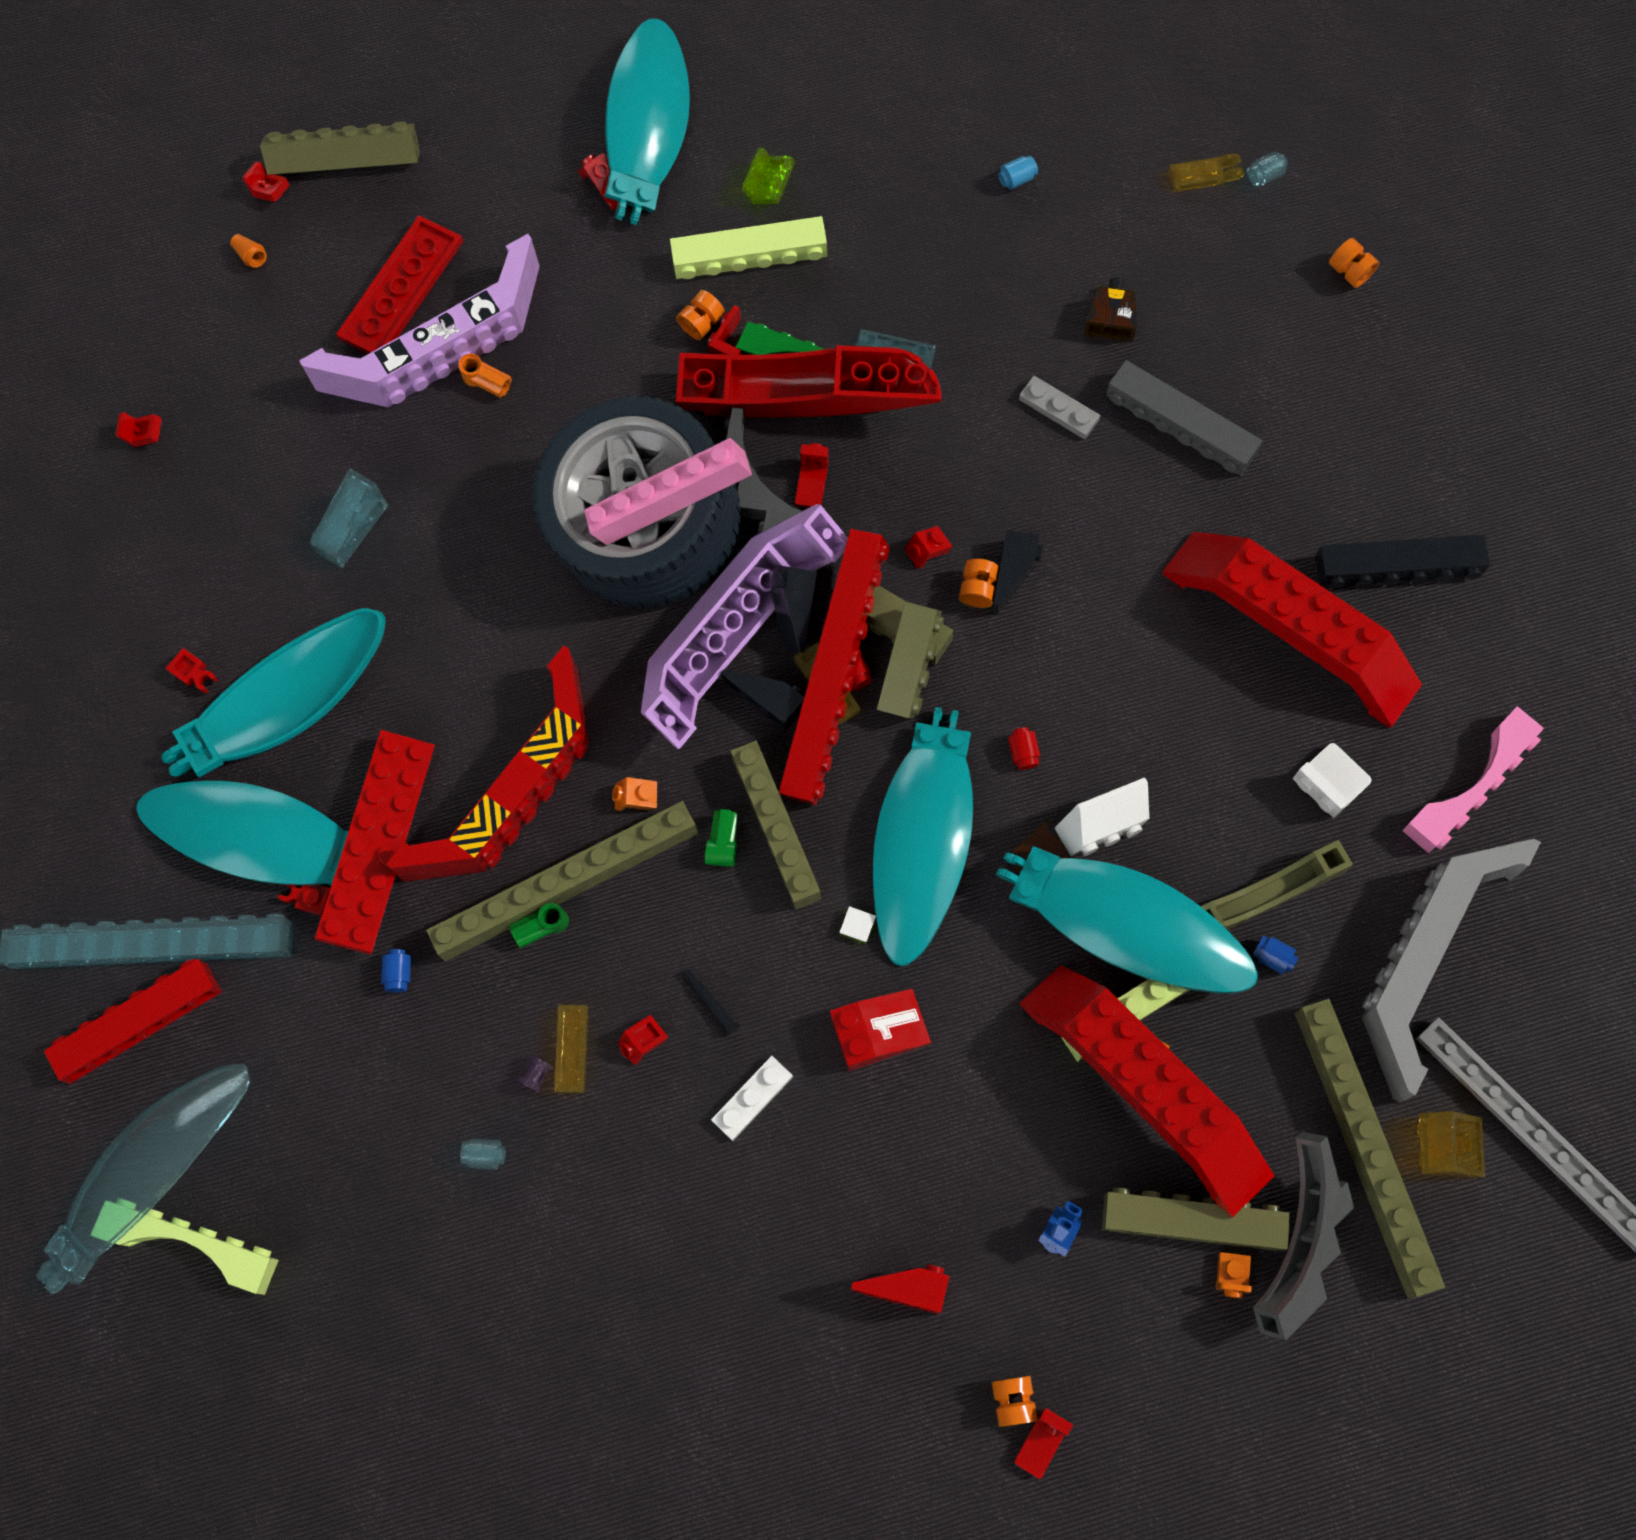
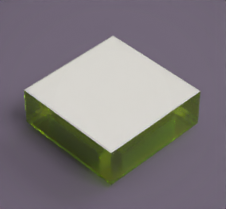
(857, 925)

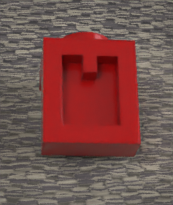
(641, 1039)

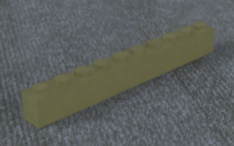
(562, 881)
(1369, 1150)

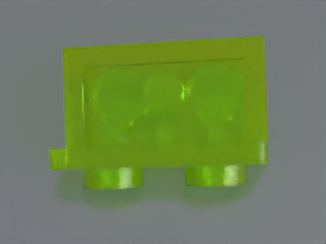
(767, 177)

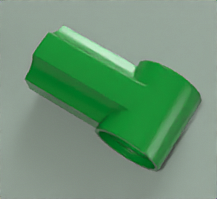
(722, 844)
(536, 925)

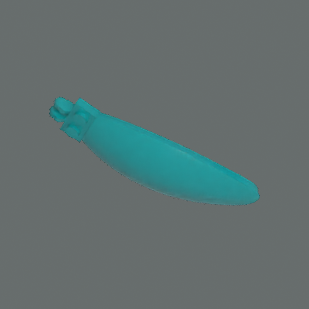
(645, 117)
(280, 694)
(245, 831)
(922, 839)
(1132, 922)

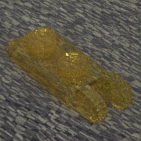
(1205, 172)

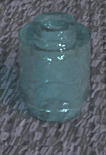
(1267, 169)
(482, 1154)

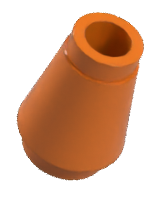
(248, 251)

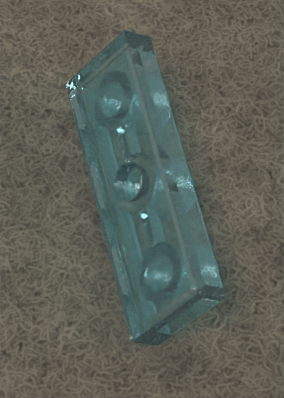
(876, 339)

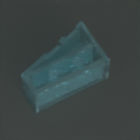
(348, 518)

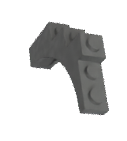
(755, 498)
(1314, 1244)

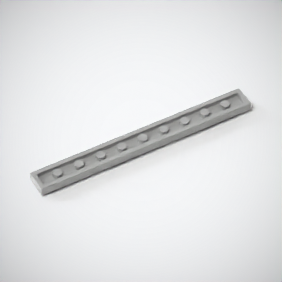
(1531, 1129)

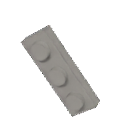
(1059, 407)

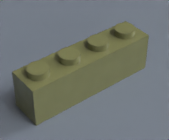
(887, 616)
(910, 660)

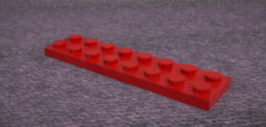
(376, 832)

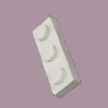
(752, 1098)

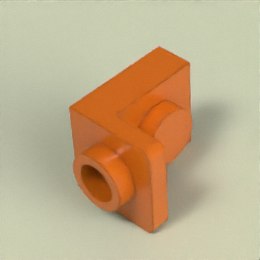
(1233, 1274)

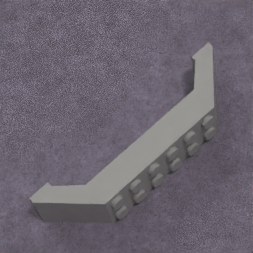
(1420, 952)

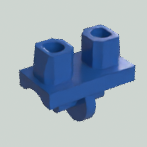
(1061, 1229)

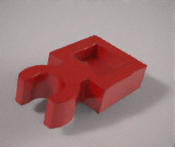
(190, 669)
(309, 898)

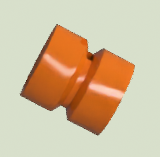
(1354, 263)
(702, 313)
(979, 583)
(1015, 1412)

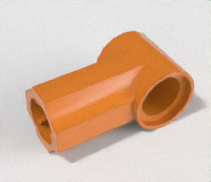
(484, 376)

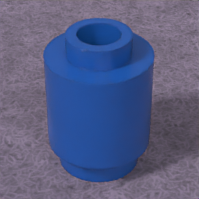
(1275, 954)
(396, 971)

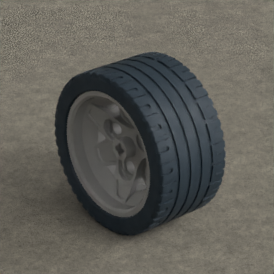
(612, 443)

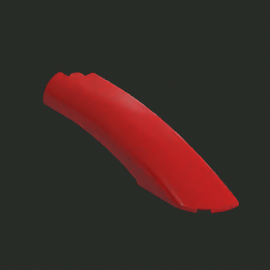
(805, 383)

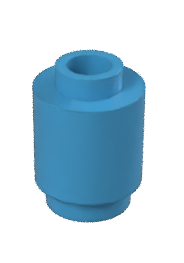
(1018, 172)

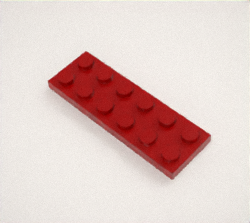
(400, 286)

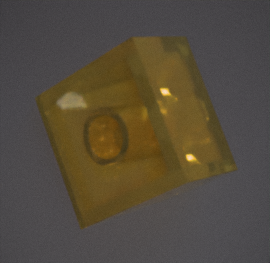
(1451, 1144)

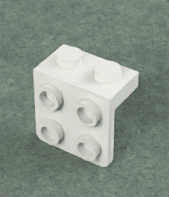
(1332, 779)

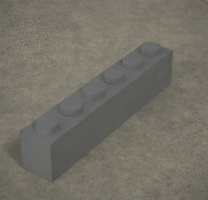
(1183, 418)

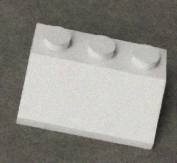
(1105, 819)

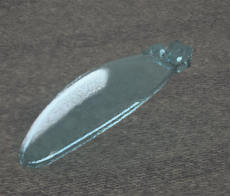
(140, 1171)

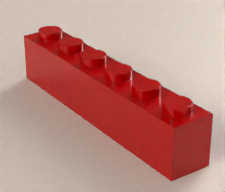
(132, 1021)

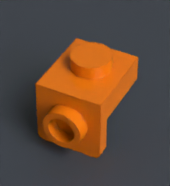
(635, 794)

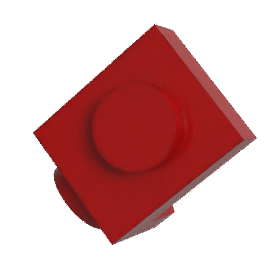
(264, 186)
(138, 430)
(927, 545)

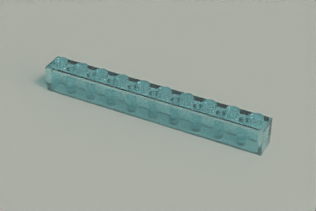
(146, 942)

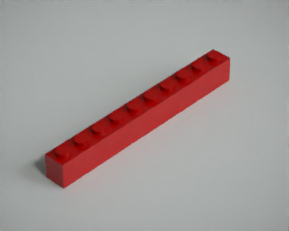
(833, 667)

